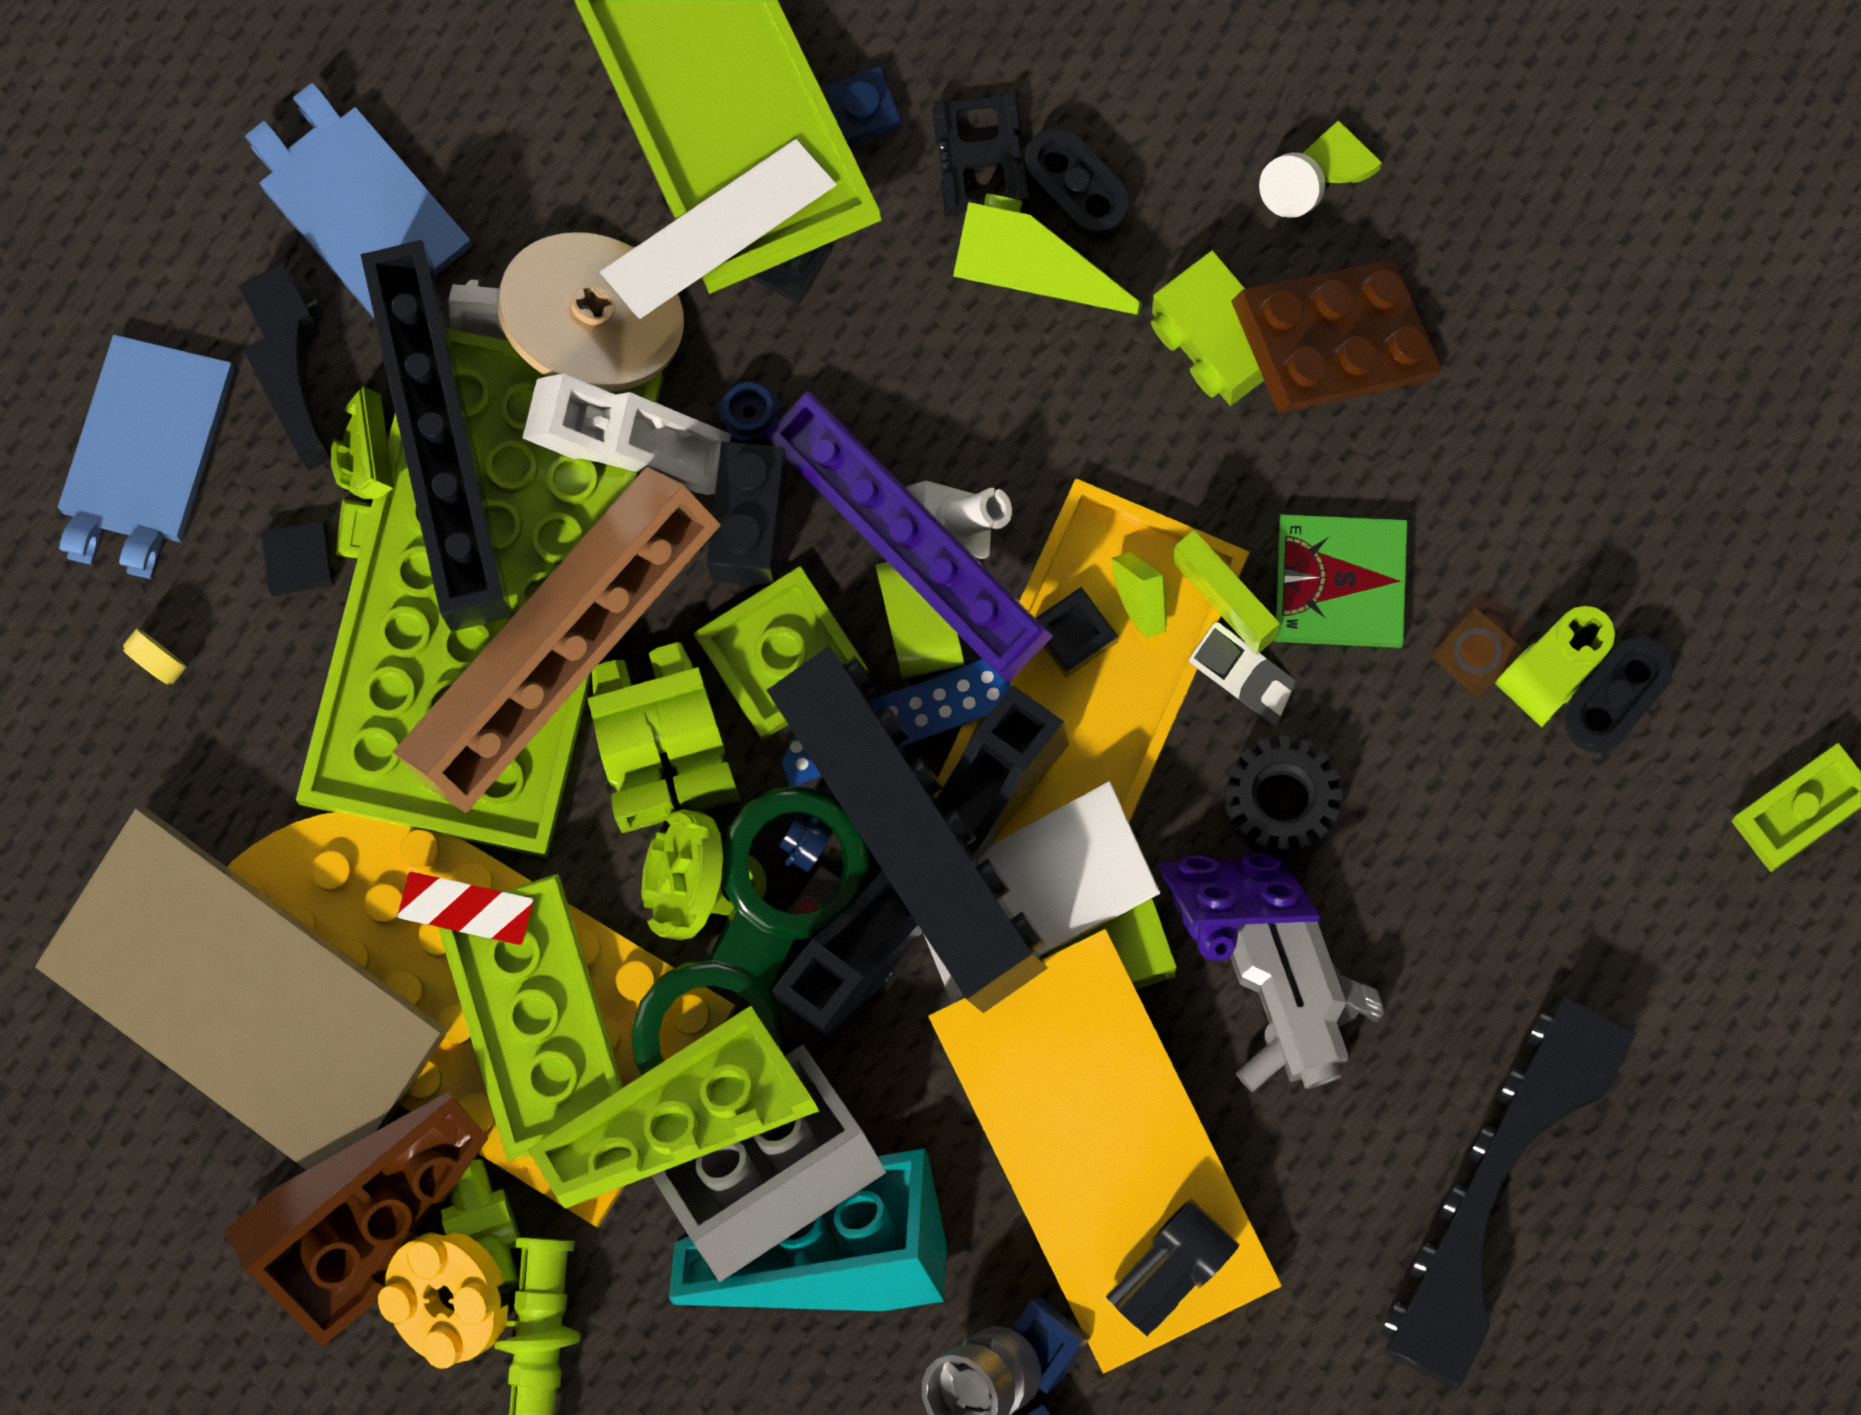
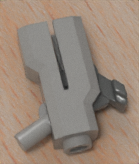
(1300, 1008)

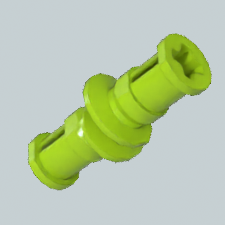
(538, 1326)

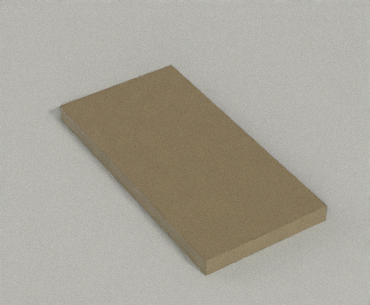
(238, 995)

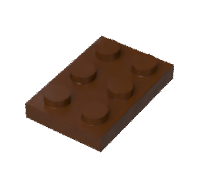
(1336, 336)

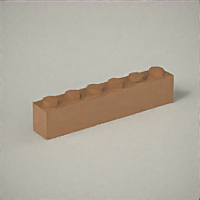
(556, 638)

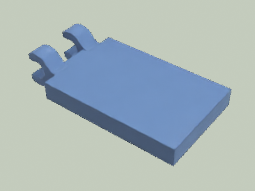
(351, 193)
(142, 450)

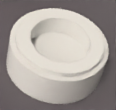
(1292, 185)

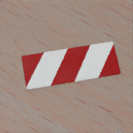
(465, 908)

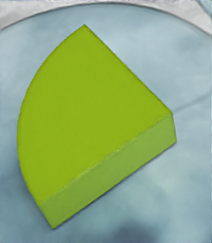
(1343, 156)
(1141, 593)

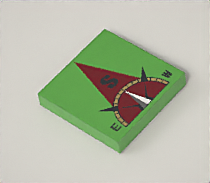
(1341, 580)

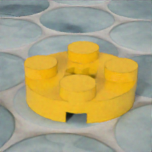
(416, 1308)

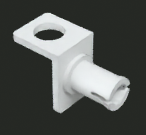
(965, 513)

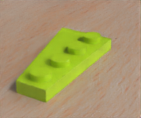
(684, 1108)

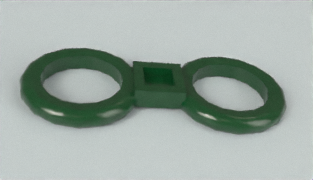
(755, 933)

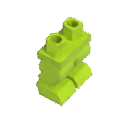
(655, 719)

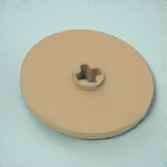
(552, 333)

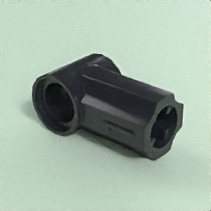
(1183, 1255)

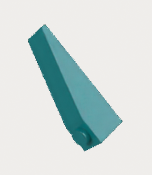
(863, 1255)

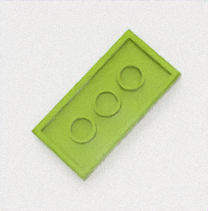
(534, 1021)

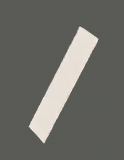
(717, 228)

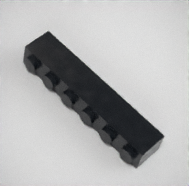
(436, 436)
(908, 830)

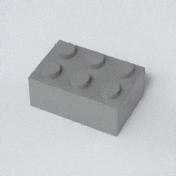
(774, 1183)

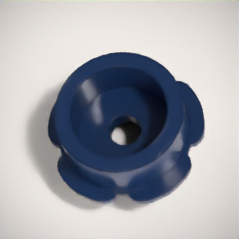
(749, 396)
(805, 841)

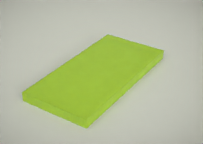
(714, 97)

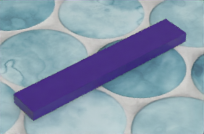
(909, 537)

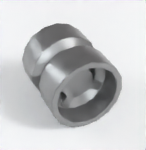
(983, 1376)

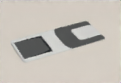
(1243, 673)

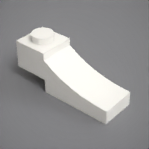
(623, 432)

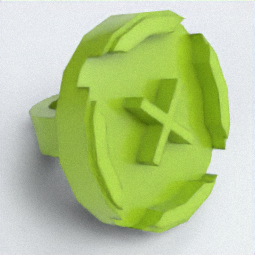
(686, 874)

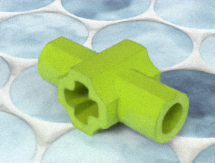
(485, 1218)

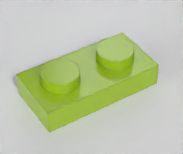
(1802, 808)

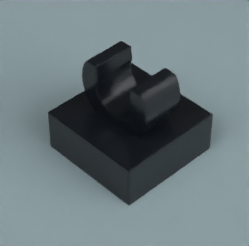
(795, 276)

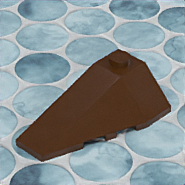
(335, 1227)

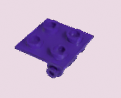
(1228, 893)

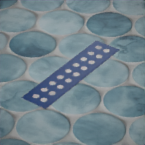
(922, 710)

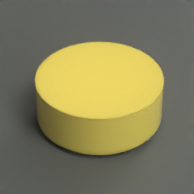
(153, 657)

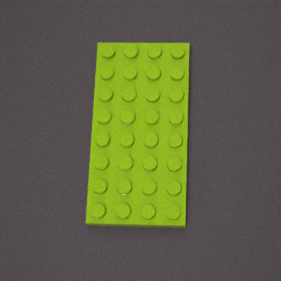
(400, 655)

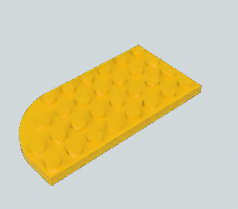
(347, 886)

